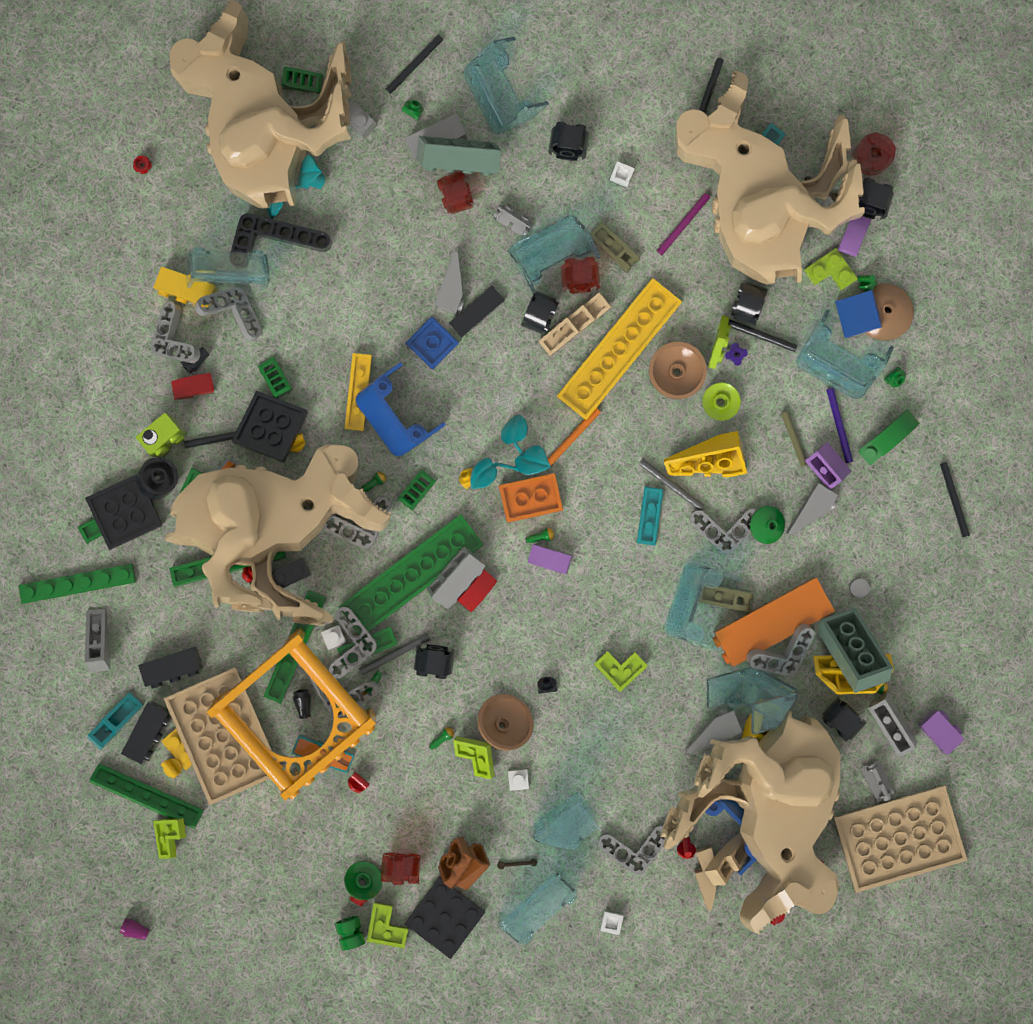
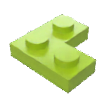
(834, 266)
(721, 341)
(621, 674)
(478, 752)
(165, 832)
(382, 931)

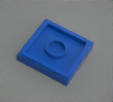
(859, 314)
(432, 343)

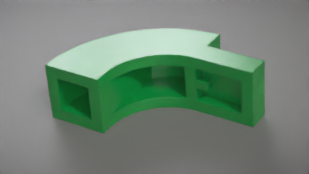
(889, 437)

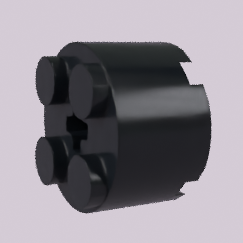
(569, 141)
(875, 199)
(750, 303)
(539, 311)
(157, 467)
(434, 661)
(843, 718)

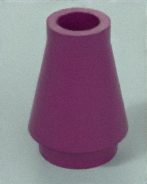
(133, 929)

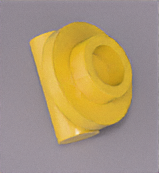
(298, 444)
(464, 478)
(172, 767)

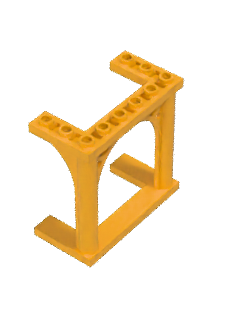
(360, 720)

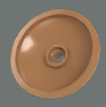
(901, 312)
(682, 357)
(513, 716)

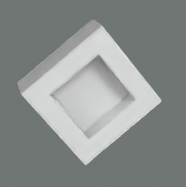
(622, 174)
(333, 637)
(518, 779)
(611, 922)

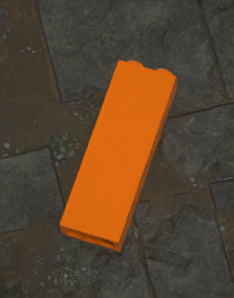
(773, 621)

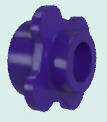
(736, 349)

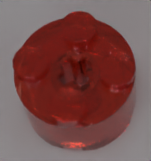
(884, 151)
(455, 192)
(580, 275)
(400, 868)

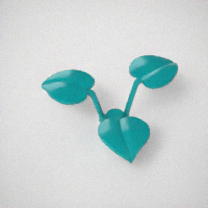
(309, 175)
(528, 463)

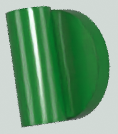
(413, 109)
(867, 282)
(896, 377)

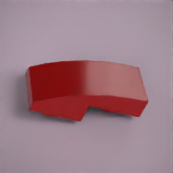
(193, 385)
(477, 591)

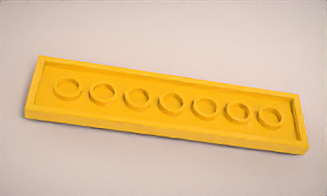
(619, 349)

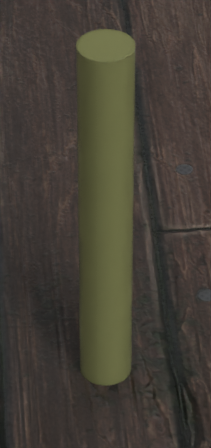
(794, 438)

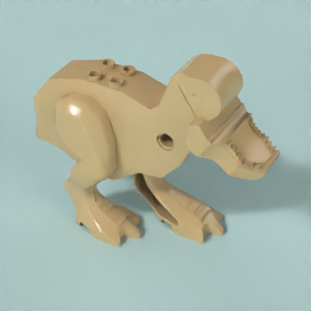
(250, 126)
(758, 200)
(255, 514)
(786, 801)

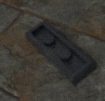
(477, 311)

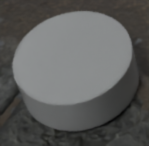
(859, 588)

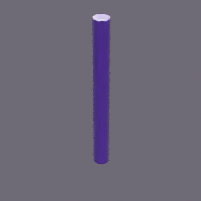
(839, 425)

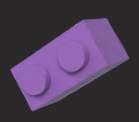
(828, 465)
(941, 732)

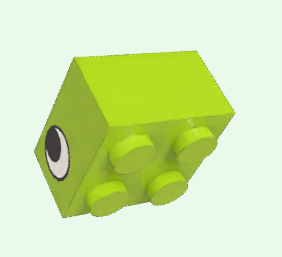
(161, 435)

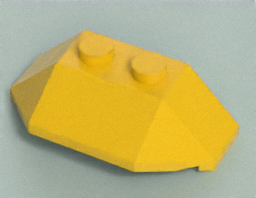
(832, 676)

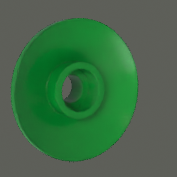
(760, 524)
(363, 871)

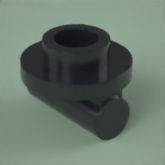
(546, 685)

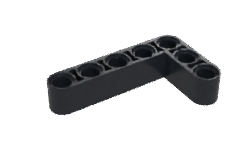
(275, 234)

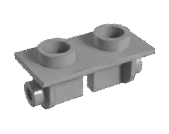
(507, 215)
(877, 781)

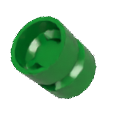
(350, 934)

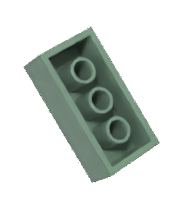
(458, 154)
(855, 650)

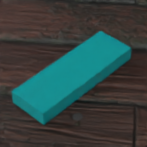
(649, 516)

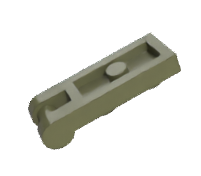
(614, 247)
(726, 598)

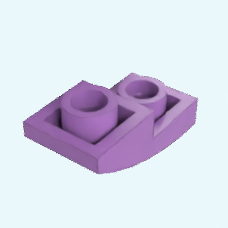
(854, 236)
(549, 559)

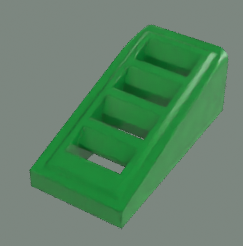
(302, 73)
(282, 391)
(412, 485)

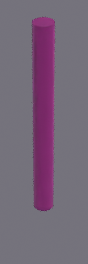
(683, 224)

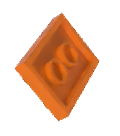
(530, 498)

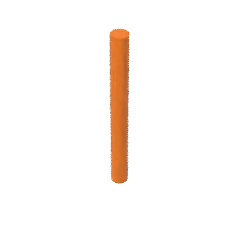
(572, 437)

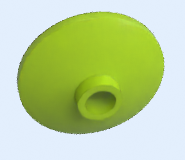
(728, 395)

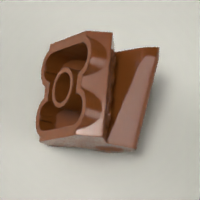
(463, 864)

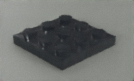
(270, 426)
(123, 512)
(444, 918)

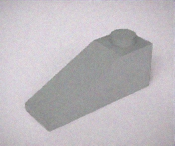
(359, 121)
(451, 293)
(817, 504)
(97, 641)
(718, 728)

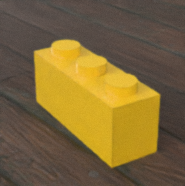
(175, 285)

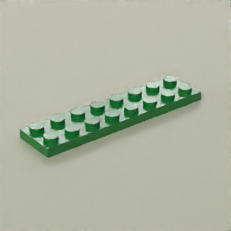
(410, 574)

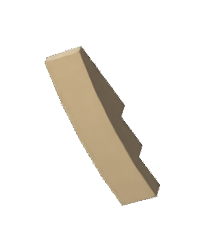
(575, 324)

